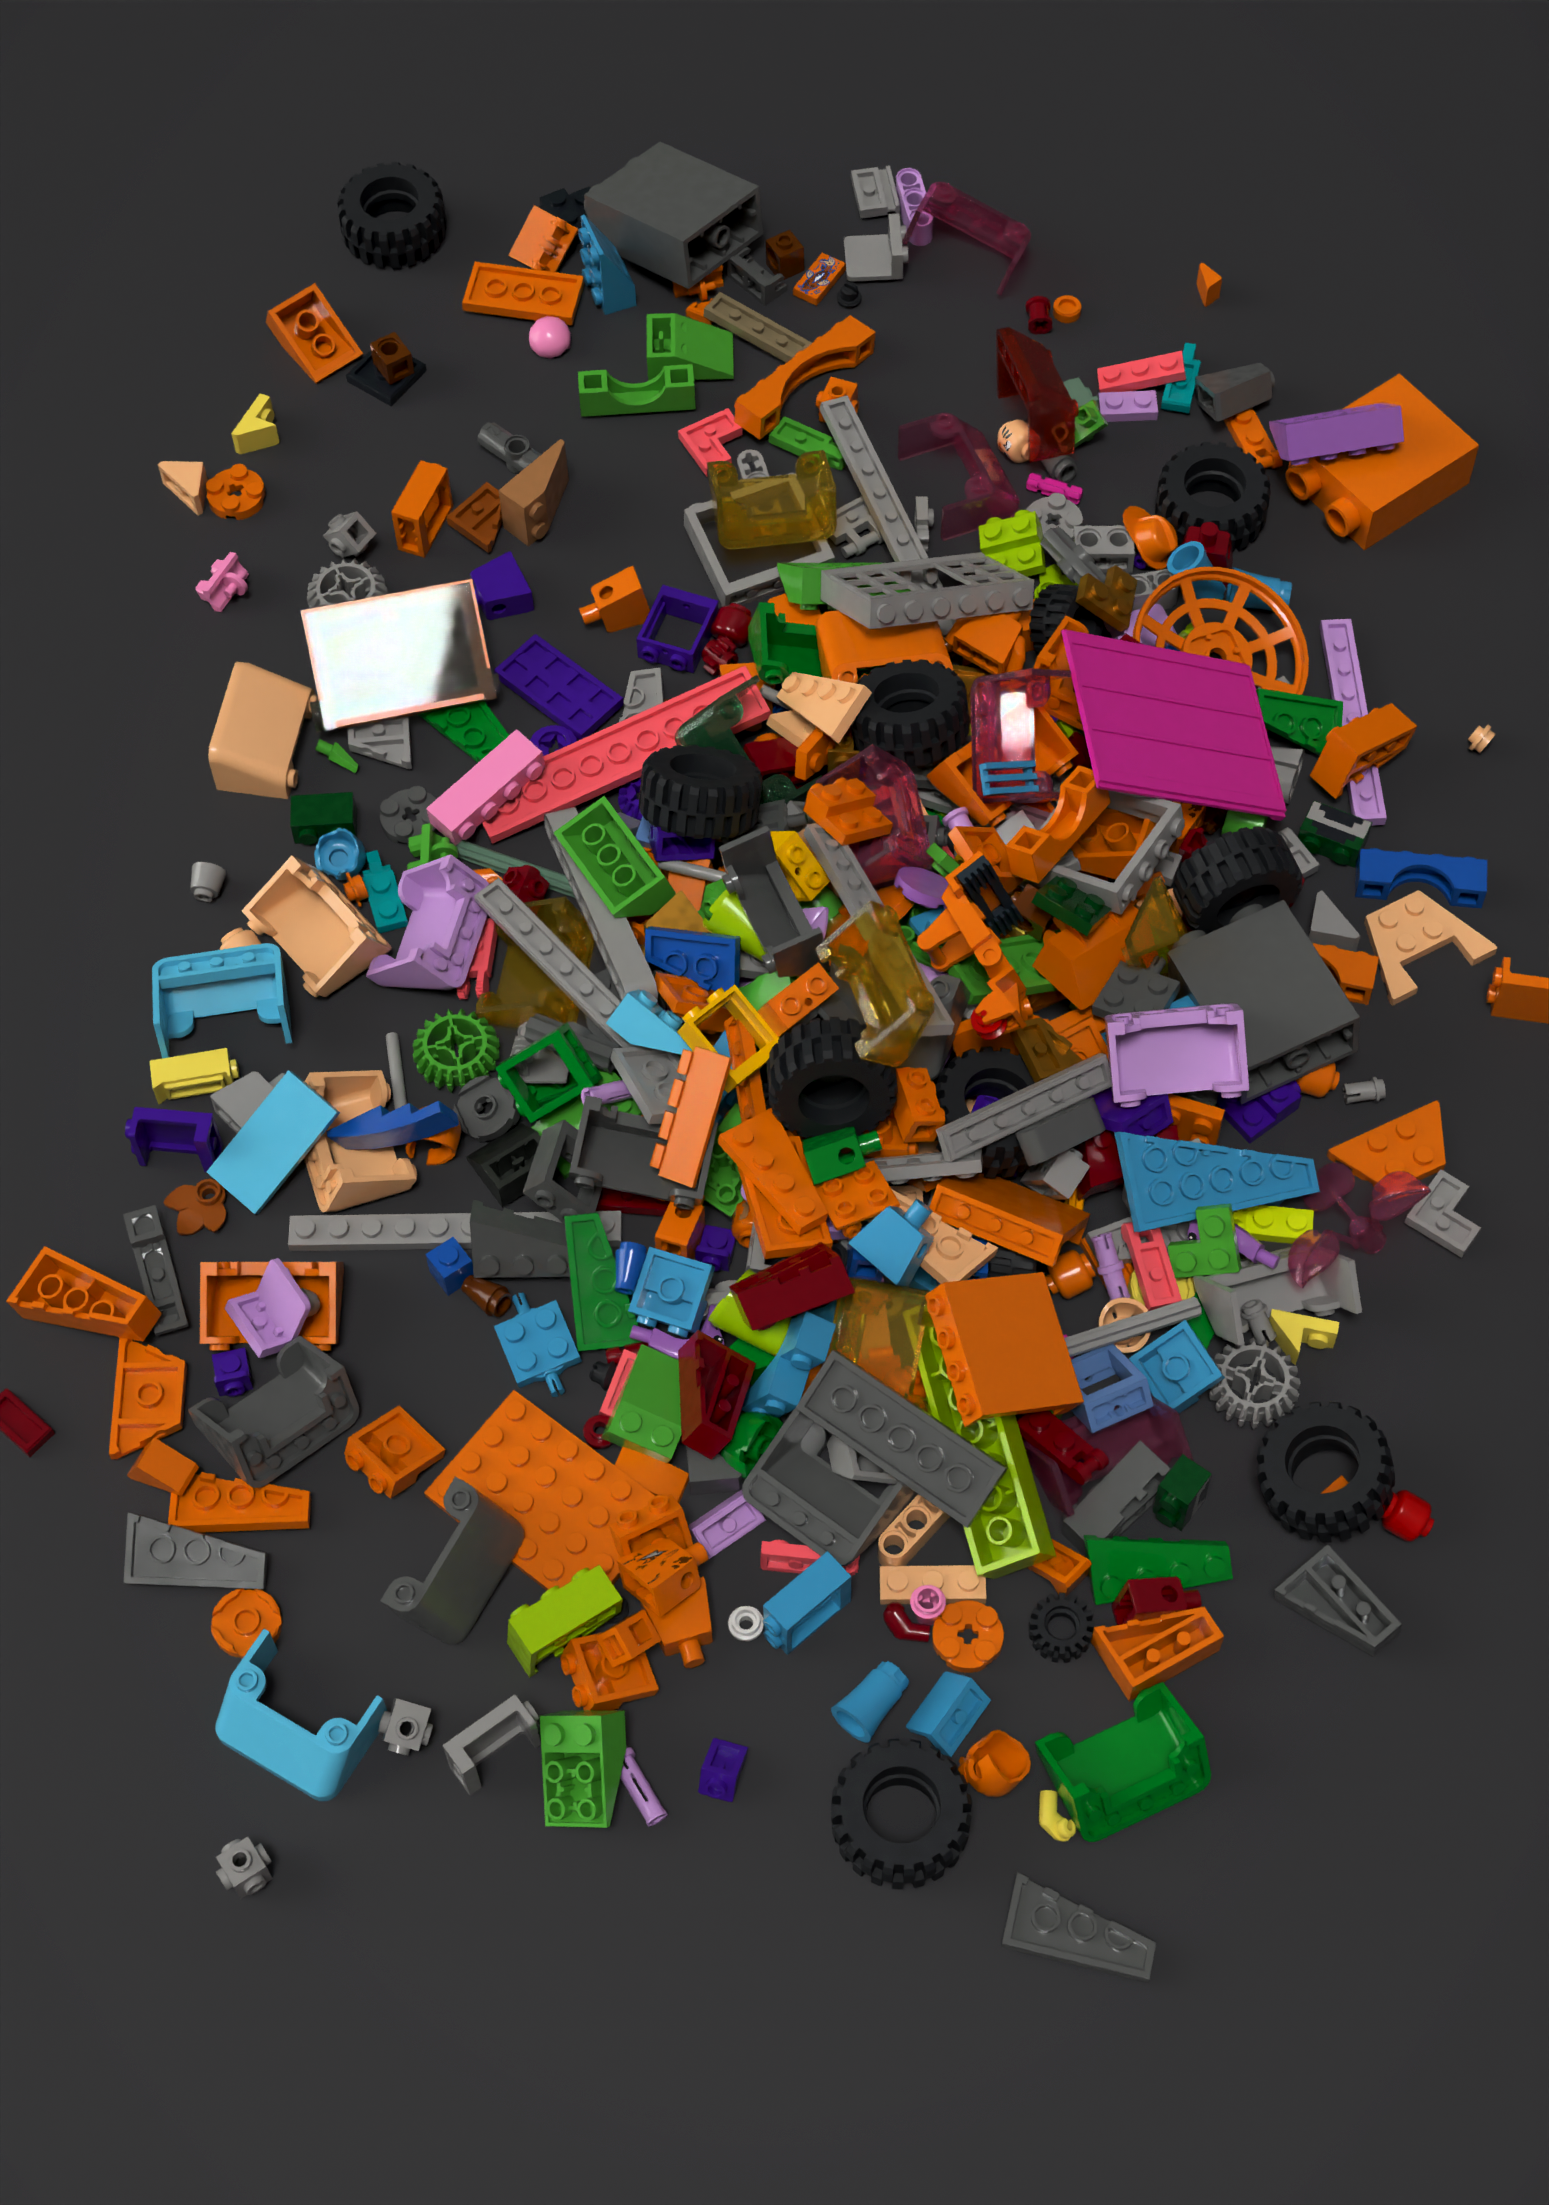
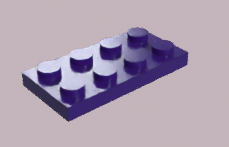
(558, 687)

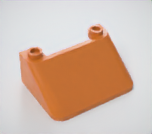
(850, 646)

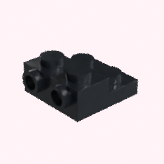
(567, 207)

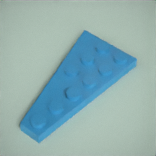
(1174, 1177)

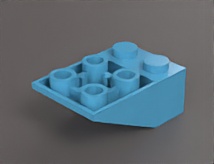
(605, 270)

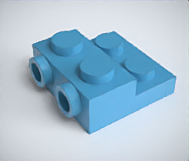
(671, 1292)
(1177, 1367)

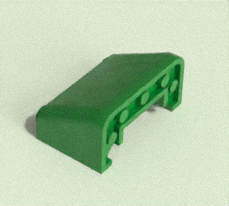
(784, 646)
(1128, 1767)

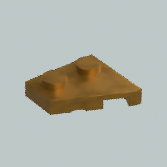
(1043, 1049)

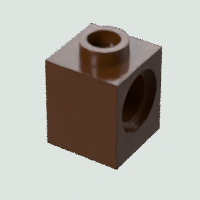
(785, 254)
(392, 358)
(1035, 918)

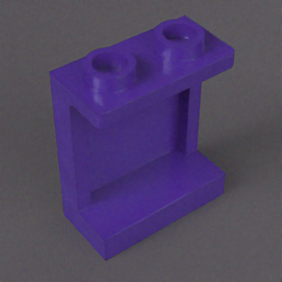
(1144, 1120)
(173, 1132)

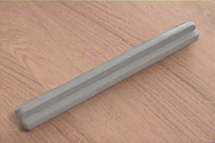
(1133, 1326)

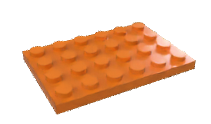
(550, 1485)

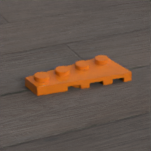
(773, 1166)

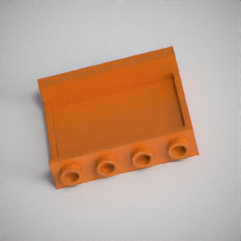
(1009, 1215)
(1003, 1347)

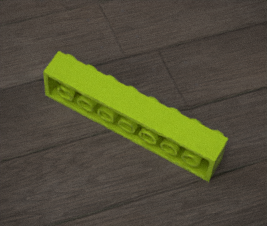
(1011, 1525)

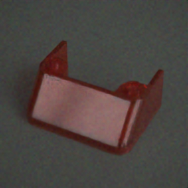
(1029, 371)

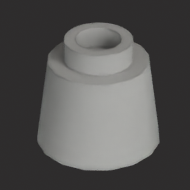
(206, 880)

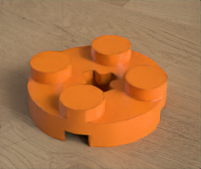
(235, 479)
(982, 1621)

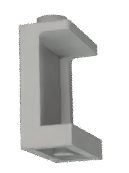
(489, 1736)

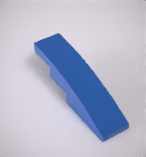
(385, 1129)

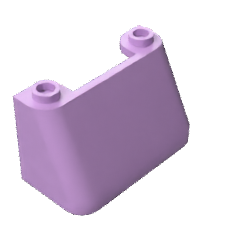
(440, 930)
(1177, 1052)

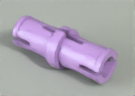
(1110, 1266)

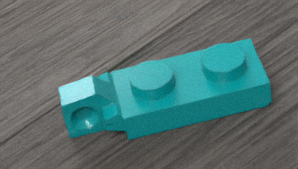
(1180, 394)
(383, 895)

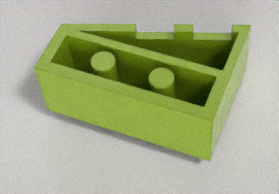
(562, 1616)

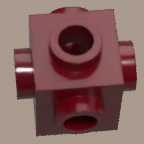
(526, 883)

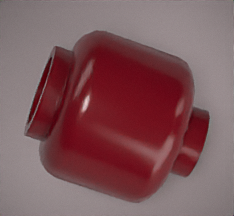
(732, 623)

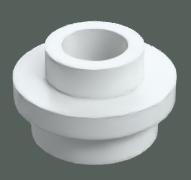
(745, 1613)

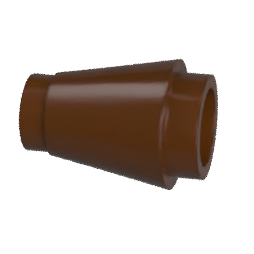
(487, 1295)

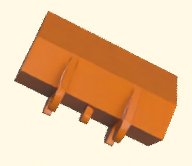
(1083, 963)

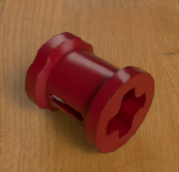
(1038, 311)

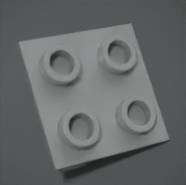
(541, 1066)

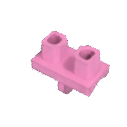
(226, 581)

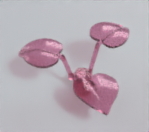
(1392, 1196)

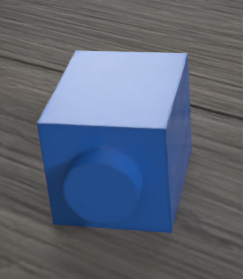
(449, 1265)

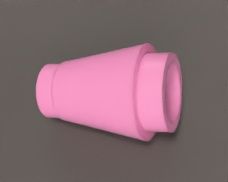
(927, 1603)

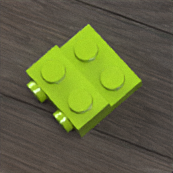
(1015, 542)

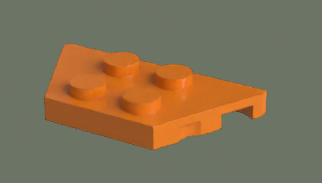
(1404, 1144)
(146, 1397)

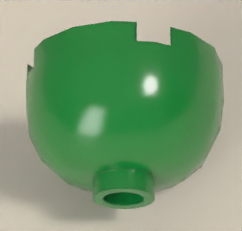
(750, 1440)

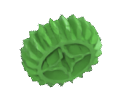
(436, 1049)

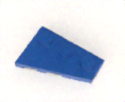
(700, 956)

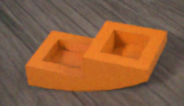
(653, 1474)

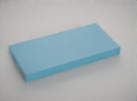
(273, 1142)

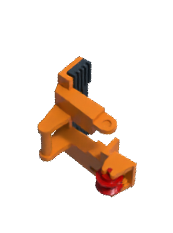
(972, 925)

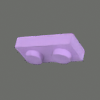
(1128, 406)

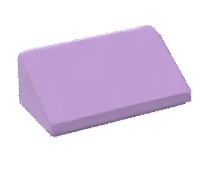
(725, 1524)

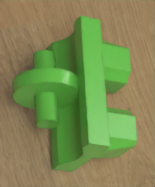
(1088, 422)
(429, 846)

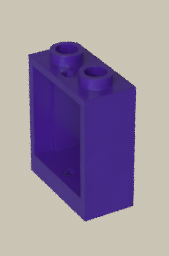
(674, 603)

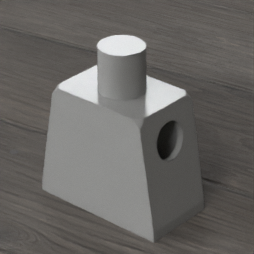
(242, 1098)

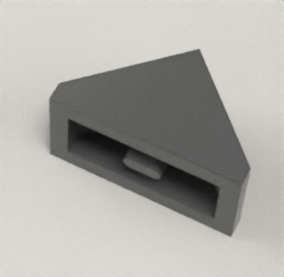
(712, 1475)

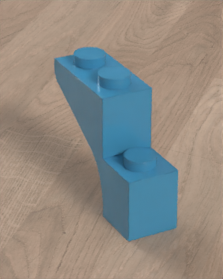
(785, 1378)

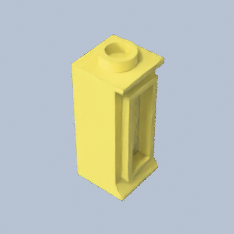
(192, 1074)

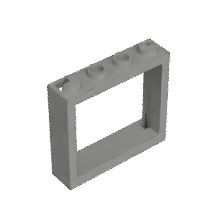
(747, 588)
(1140, 868)

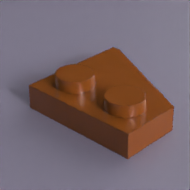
(479, 517)

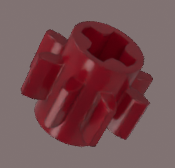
(718, 653)

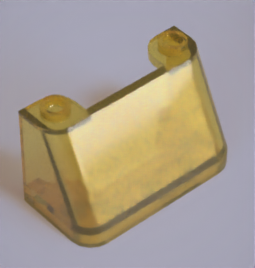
(774, 507)
(884, 980)
(523, 985)
(883, 1332)

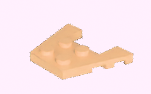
(1412, 930)

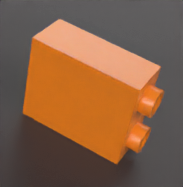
(1388, 488)

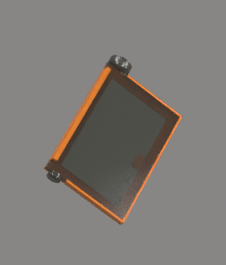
(398, 655)

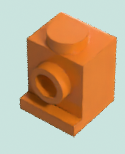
(628, 1638)

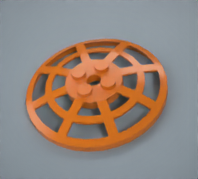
(1223, 637)

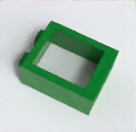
(573, 1056)

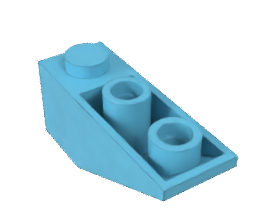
(647, 1024)

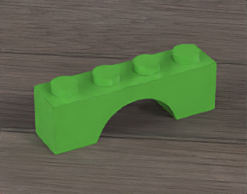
(605, 395)

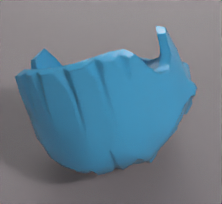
(340, 853)

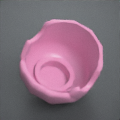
(549, 337)

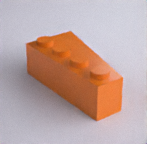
(79, 1298)

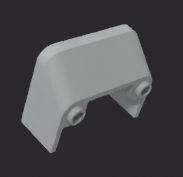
(1227, 1292)

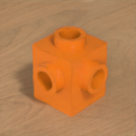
(838, 388)

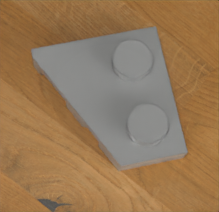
(383, 741)

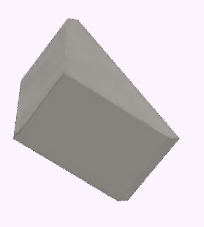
(1330, 926)

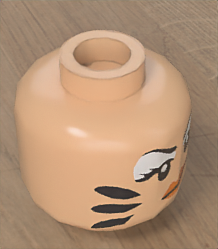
(1014, 440)

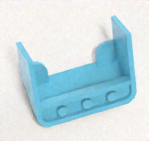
(216, 985)
(307, 1761)

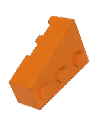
(1156, 1648)

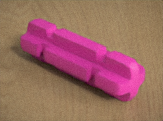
(1049, 486)

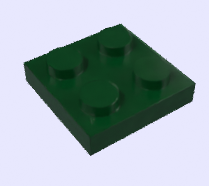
(1071, 905)

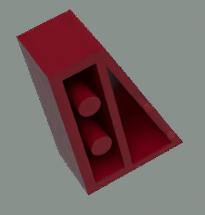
(777, 757)
(711, 1392)

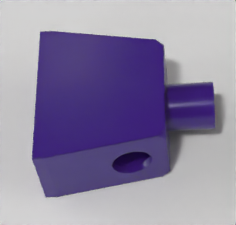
(501, 588)
(673, 847)

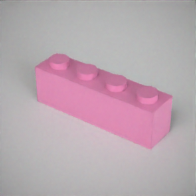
(486, 787)

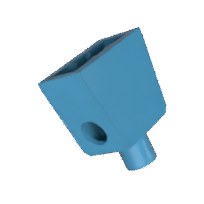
(896, 1241)

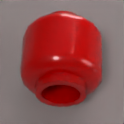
(1407, 1516)

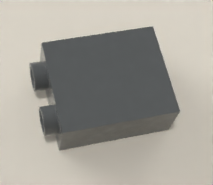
(675, 213)
(1288, 996)

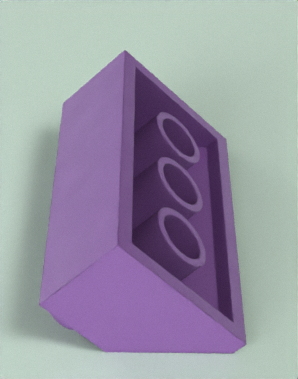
(1338, 432)

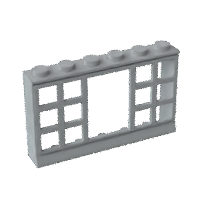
(988, 592)

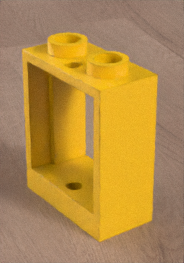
(794, 854)
(740, 1009)

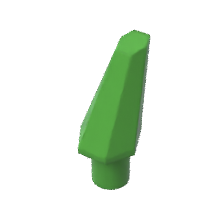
(337, 755)

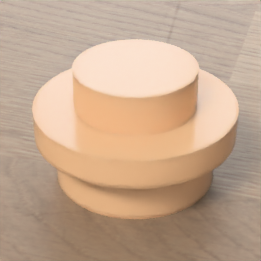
(1480, 738)

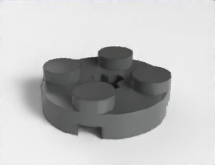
(401, 804)
(496, 1122)

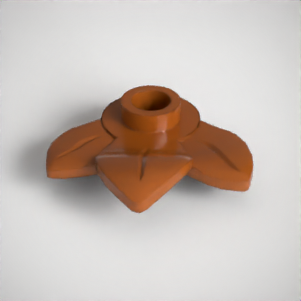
(195, 1210)

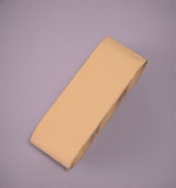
(910, 1539)

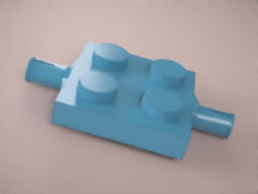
(537, 1344)

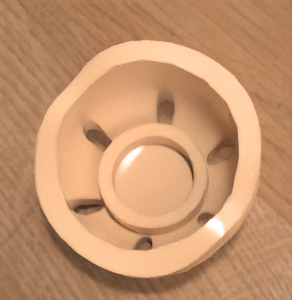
(1123, 1309)

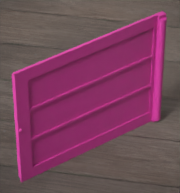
(1173, 725)

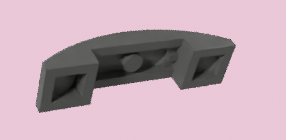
(156, 1268)

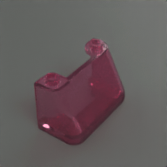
(899, 802)

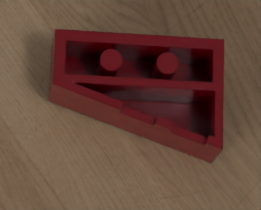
(1104, 1162)
(791, 1287)

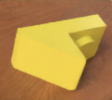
(256, 427)
(1299, 1328)

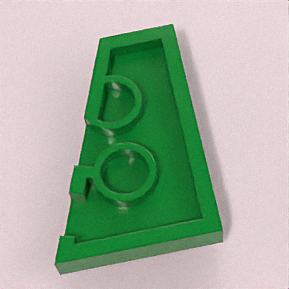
(1300, 717)

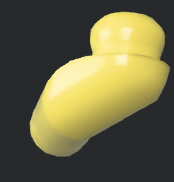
(1051, 1821)

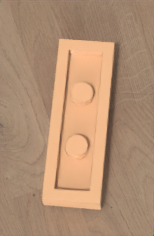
(955, 1582)

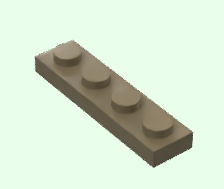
(754, 327)

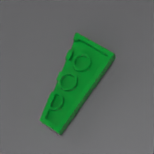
(469, 728)
(598, 1309)
(1124, 1559)

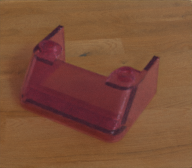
(975, 220)
(987, 490)
(1005, 728)
(1156, 1427)

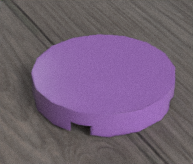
(921, 886)

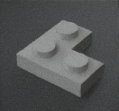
(1436, 1216)

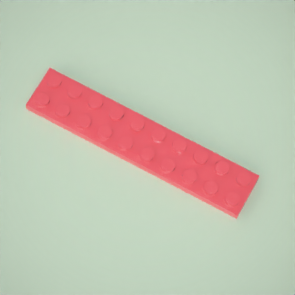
(615, 755)

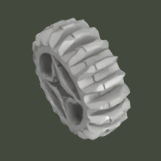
(344, 584)
(1261, 1357)

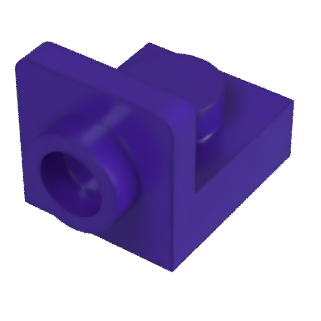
(716, 1247)
(232, 1372)
(722, 1769)

